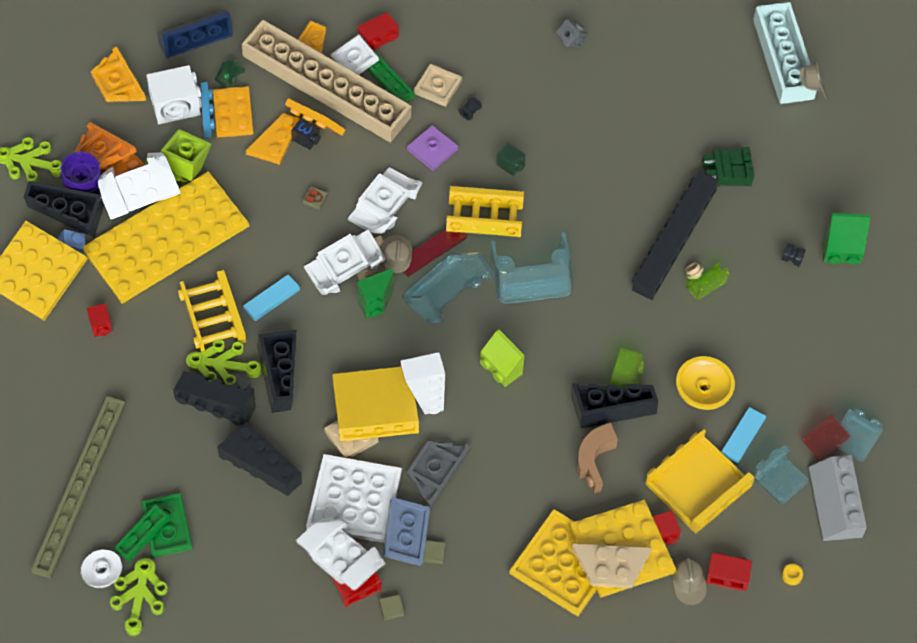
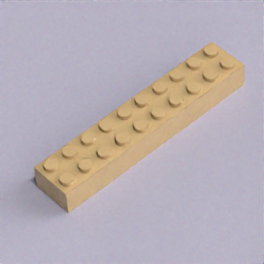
(326, 81)

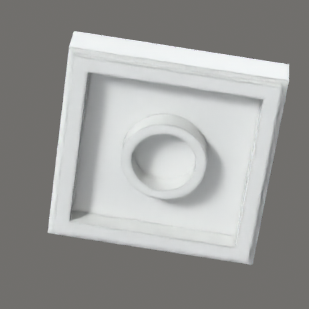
(355, 55)

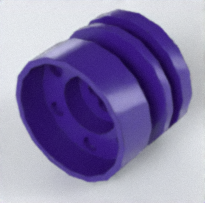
(81, 172)

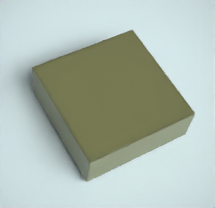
(434, 552)
(391, 607)

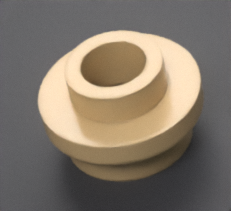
(694, 271)

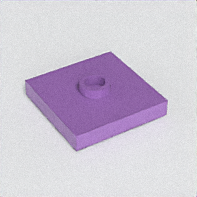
(432, 148)

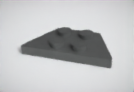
(435, 468)

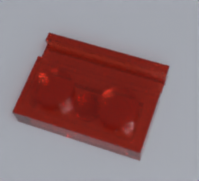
(826, 438)

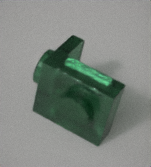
(228, 73)

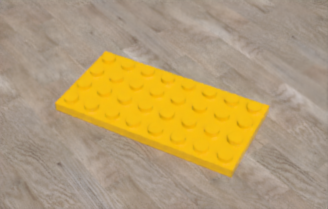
(165, 237)

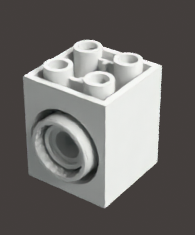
(174, 94)

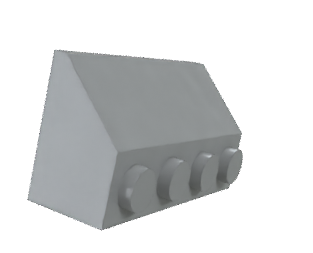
(837, 498)

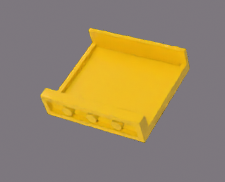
(374, 404)
(698, 482)

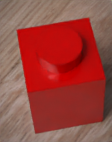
(99, 320)
(667, 527)

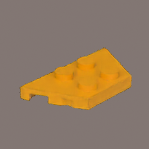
(116, 79)

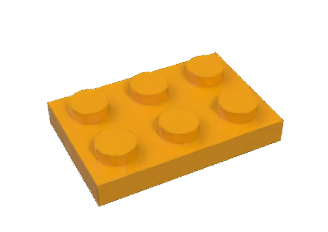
(232, 111)

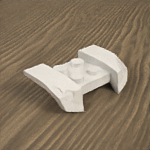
(137, 186)
(382, 200)
(343, 261)
(340, 553)

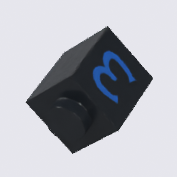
(306, 133)

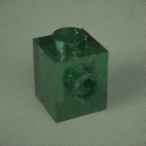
(511, 159)

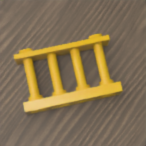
(485, 198)
(225, 299)

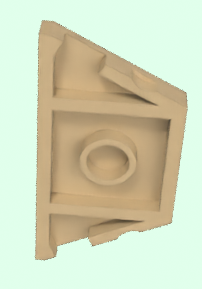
(611, 564)

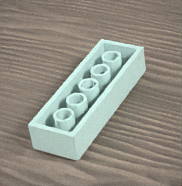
(783, 51)

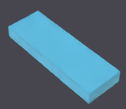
(271, 297)
(743, 435)

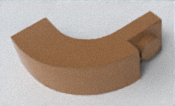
(595, 443)

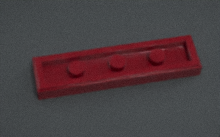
(433, 249)

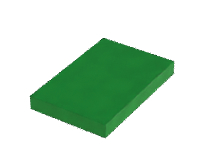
(174, 535)

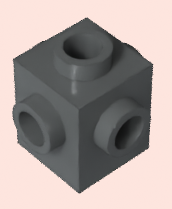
(572, 33)

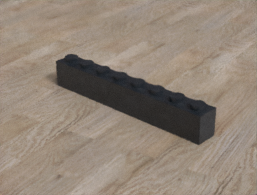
(674, 237)

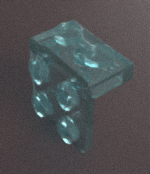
(863, 433)
(780, 476)

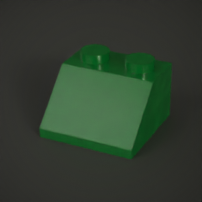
(375, 293)

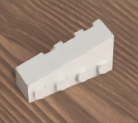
(426, 380)

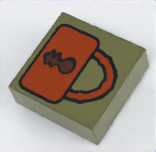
(315, 198)

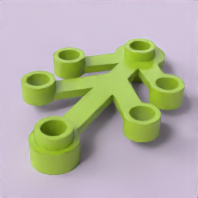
(28, 159)
(221, 363)
(139, 591)

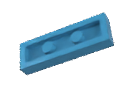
(207, 109)

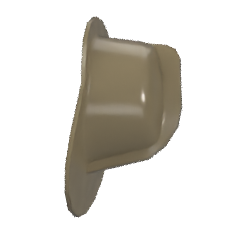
(812, 79)
(397, 253)
(689, 582)

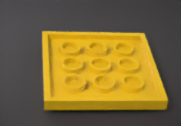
(37, 270)
(627, 527)
(552, 566)

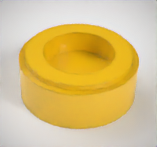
(792, 574)

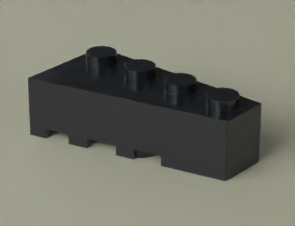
(68, 206)
(278, 364)
(216, 397)
(612, 403)
(257, 456)

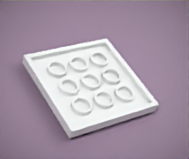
(355, 494)

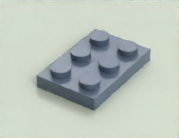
(406, 531)

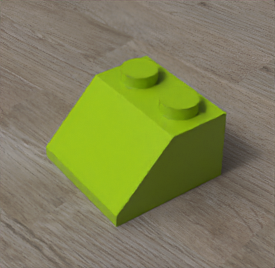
(186, 154)
(502, 359)

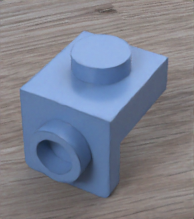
(73, 239)

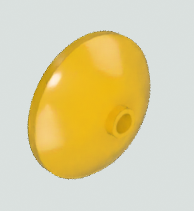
(707, 374)

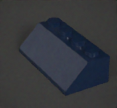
(195, 33)

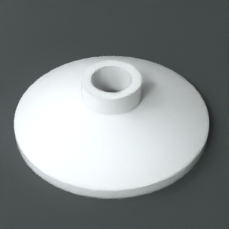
(100, 561)

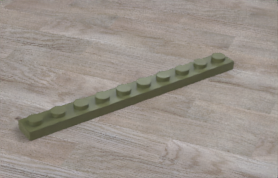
(78, 487)

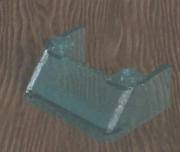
(533, 281)
(445, 283)

